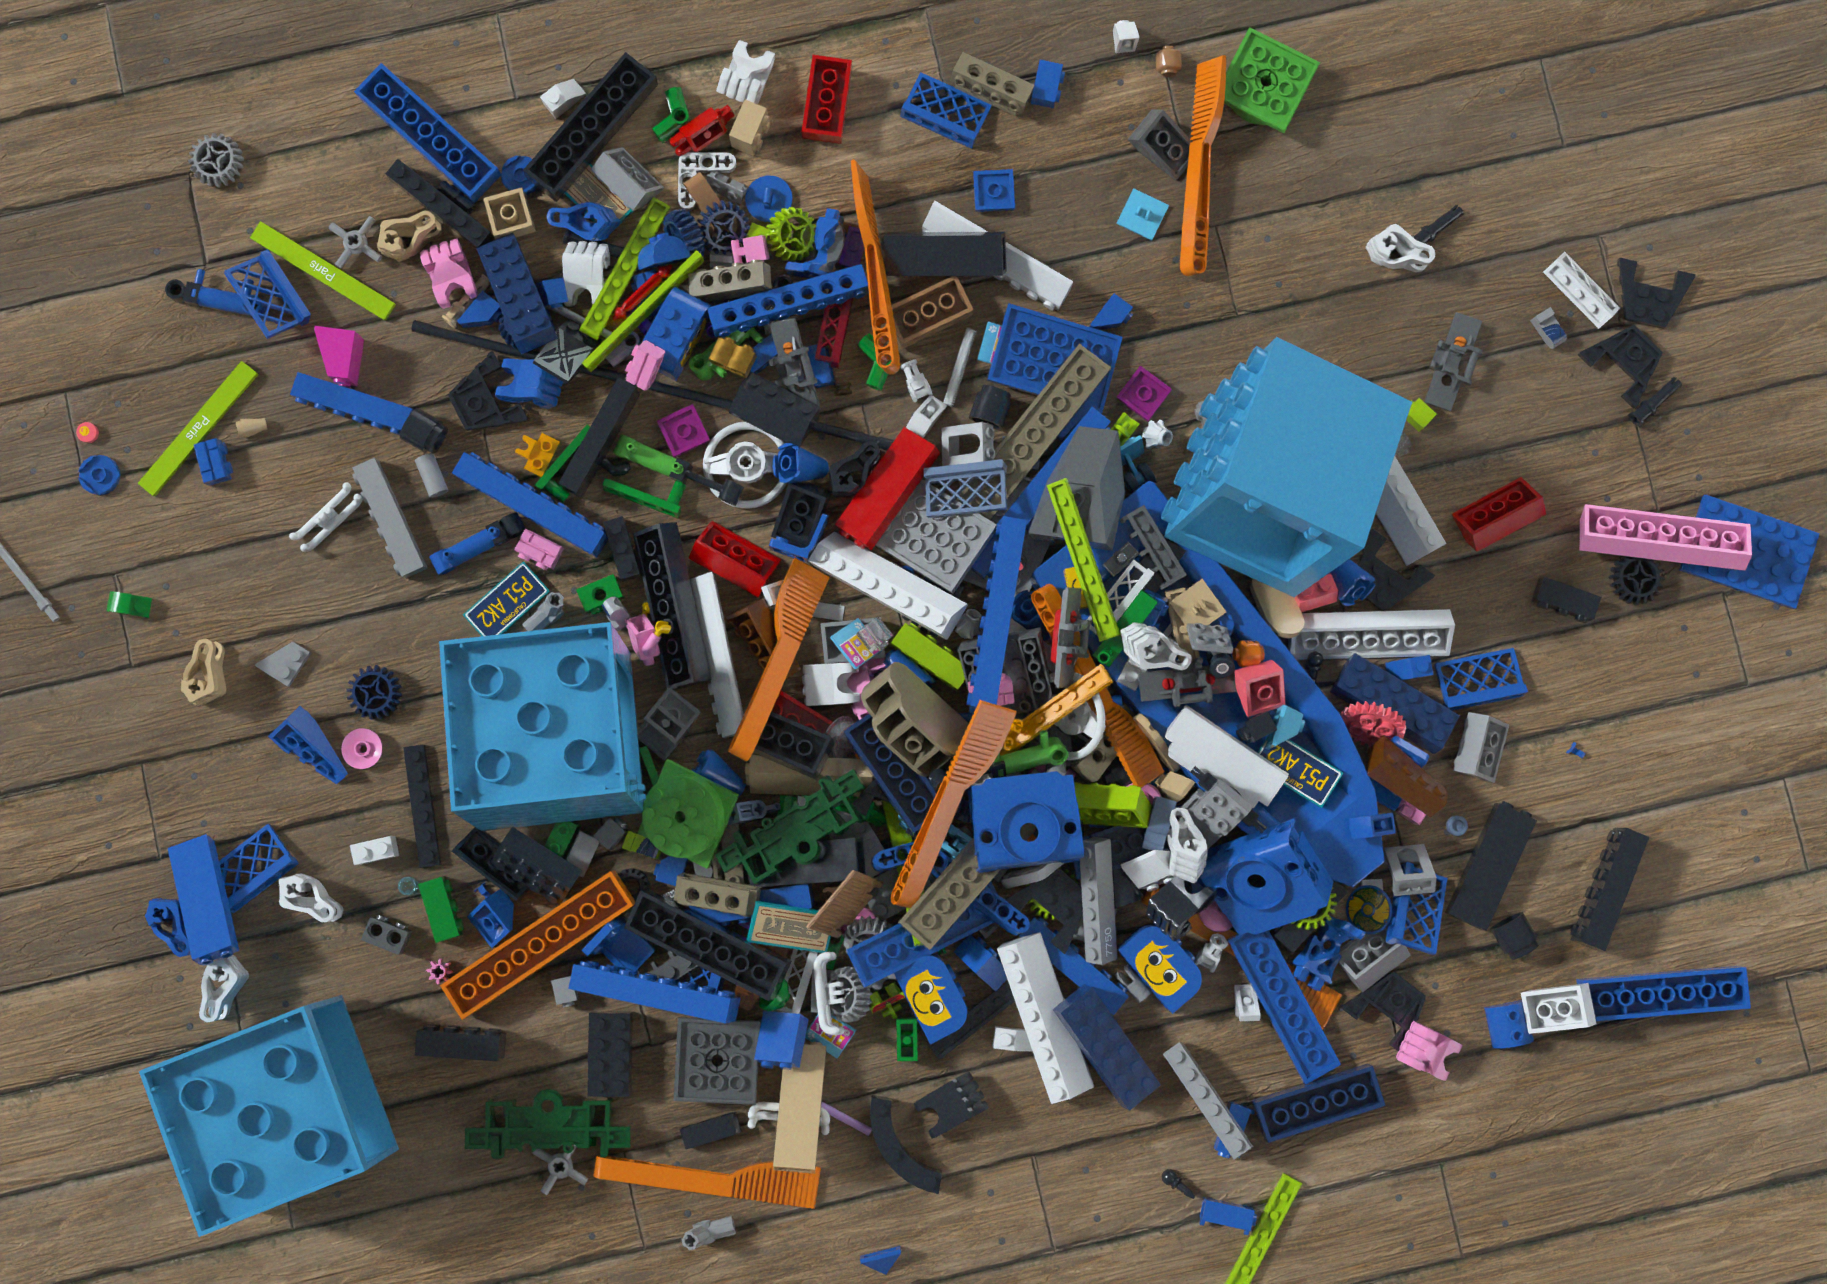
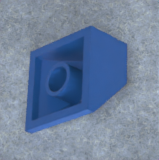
(493, 917)

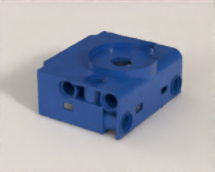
(1008, 803)
(1284, 861)

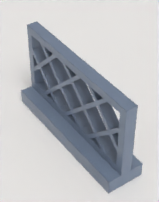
(965, 472)

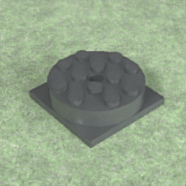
(703, 1080)

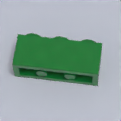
(441, 909)

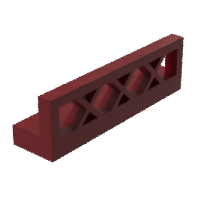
(840, 335)

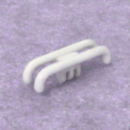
(327, 518)
(826, 993)
(754, 1115)

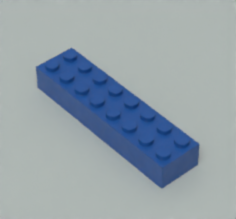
(427, 133)
(531, 505)
(654, 992)
(1669, 993)

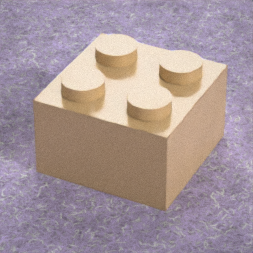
(749, 128)
(509, 213)

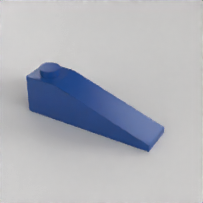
(304, 738)

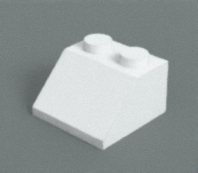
(1149, 869)

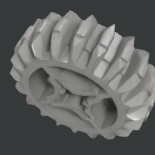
(201, 163)
(863, 929)
(855, 995)

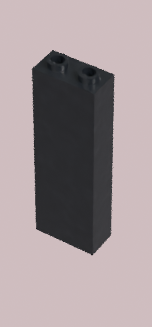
(944, 253)
(600, 437)
(834, 864)
(1491, 865)

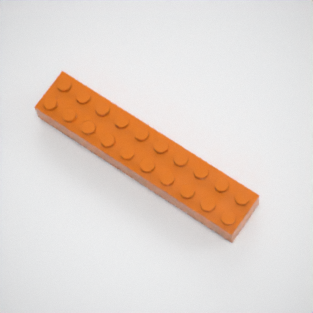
(538, 944)

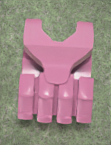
(448, 271)
(1426, 1050)

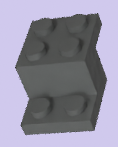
(667, 723)

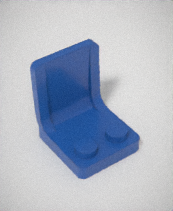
(782, 546)
(1384, 795)
(620, 945)

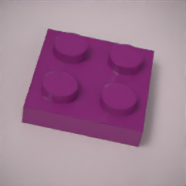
(1143, 393)
(683, 430)

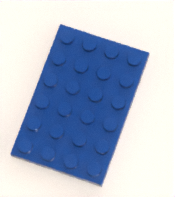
(1038, 344)
(1778, 554)

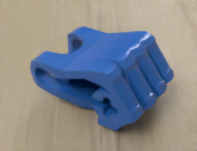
(574, 220)
(529, 384)
(166, 910)

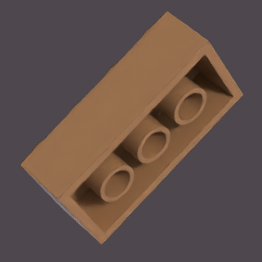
(930, 311)

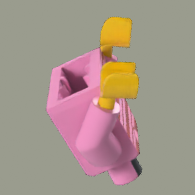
(644, 637)

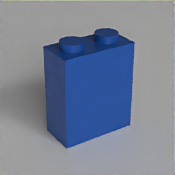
(781, 1040)

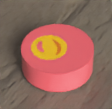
(87, 432)

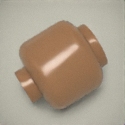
(1168, 61)

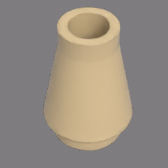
(249, 427)

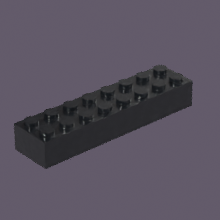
(590, 127)
(672, 601)
(708, 944)

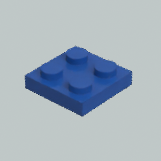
(994, 190)

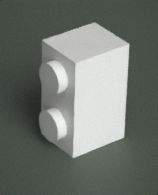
(374, 850)

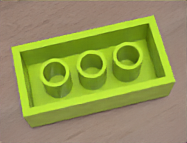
(929, 656)
(1113, 805)

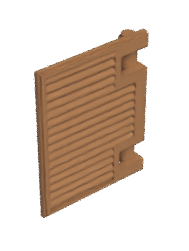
(844, 904)

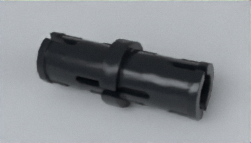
(456, 197)

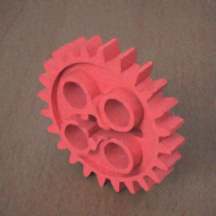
(1371, 722)

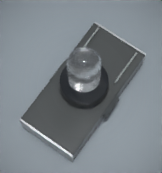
(1120, 559)

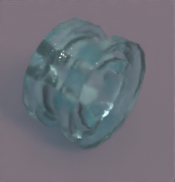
(407, 879)

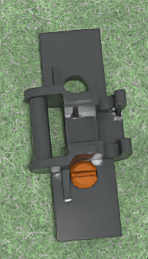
(789, 346)
(1447, 357)

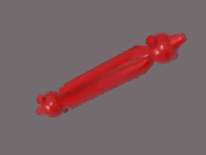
(642, 292)

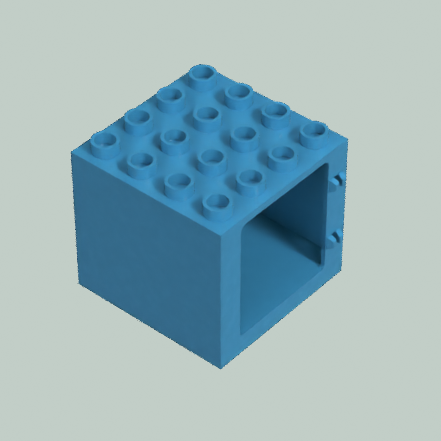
(1286, 468)
(541, 727)
(269, 1114)

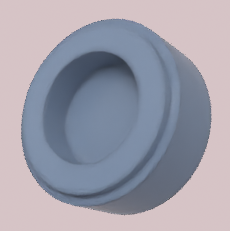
(1456, 825)

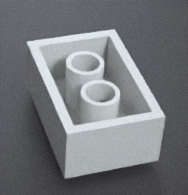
(1558, 1008)

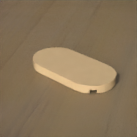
(1278, 609)
(1156, 742)

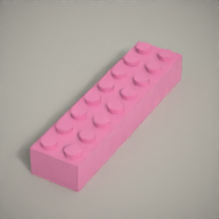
(1665, 537)

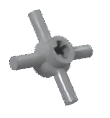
(349, 237)
(556, 1173)

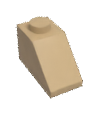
(1173, 786)

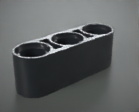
(710, 1130)

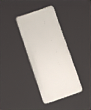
(829, 611)

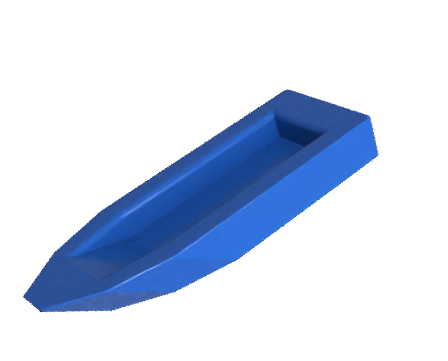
(1324, 729)

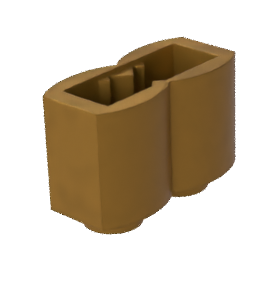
(733, 357)

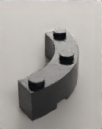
(895, 1153)

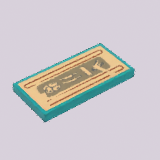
(590, 189)
(785, 927)

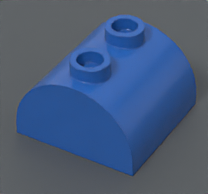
(662, 251)
(1508, 1025)

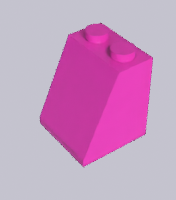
(340, 354)

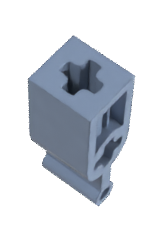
(751, 811)
(1158, 823)

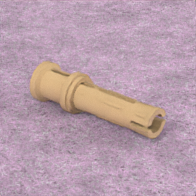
(458, 307)

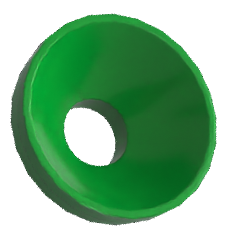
(779, 1001)

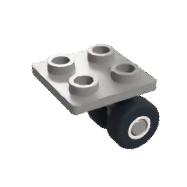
(1216, 643)

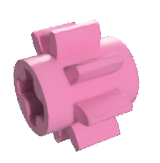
(435, 975)

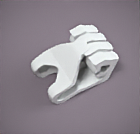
(746, 75)
(1395, 237)
(584, 269)
(1136, 645)
(828, 684)
(1186, 847)
(314, 906)
(235, 977)

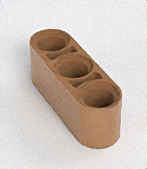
(703, 194)

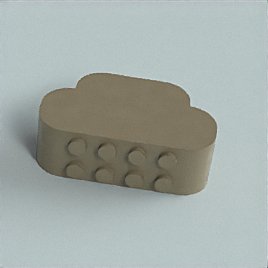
(913, 719)

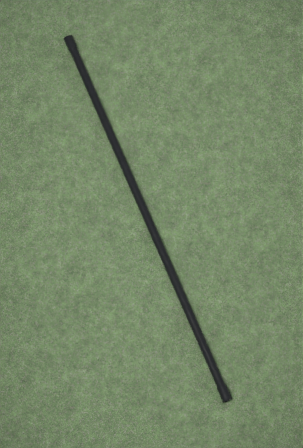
(429, 329)

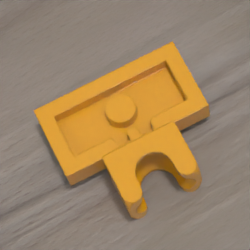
(538, 453)

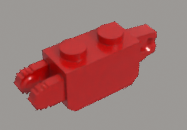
(702, 130)

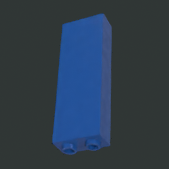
(203, 900)

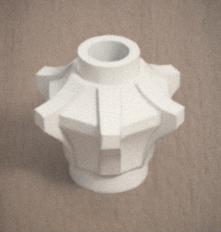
(1157, 435)
(969, 624)

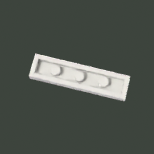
(1578, 288)
(1128, 599)
(804, 981)

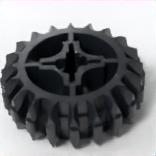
(1634, 593)

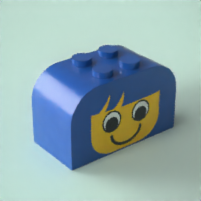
(678, 330)
(1162, 965)
(933, 996)

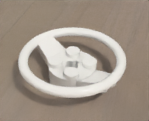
(731, 463)
(1083, 721)

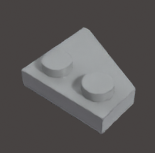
(285, 663)

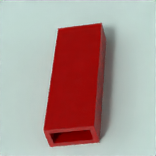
(887, 489)

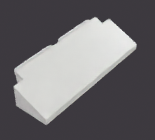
(1226, 758)

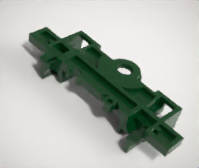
(796, 825)
(542, 1129)

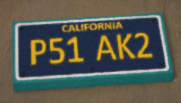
(507, 602)
(1307, 773)

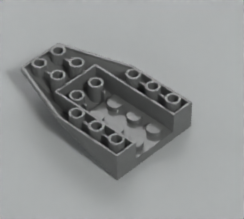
(1097, 484)
(1025, 665)

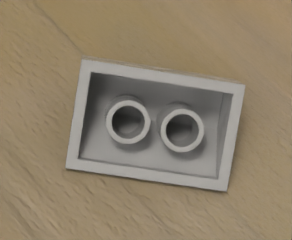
(626, 178)
(830, 650)
(1481, 747)
(1371, 958)

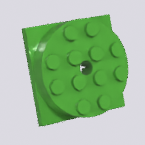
(1284, 70)
(705, 808)

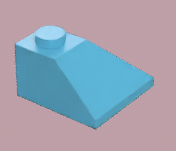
(1288, 725)

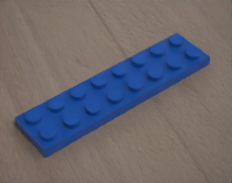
(896, 949)
(1284, 1004)

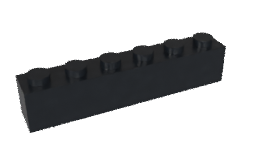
(439, 204)

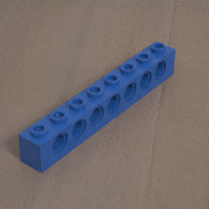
(776, 297)

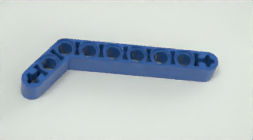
(989, 910)

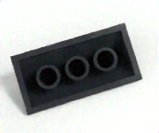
(478, 851)

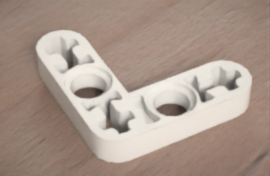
(692, 170)
(1028, 875)

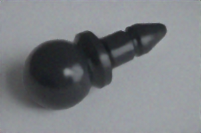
(1314, 660)
(1171, 1179)

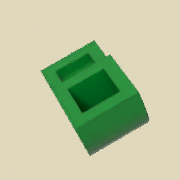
(129, 604)

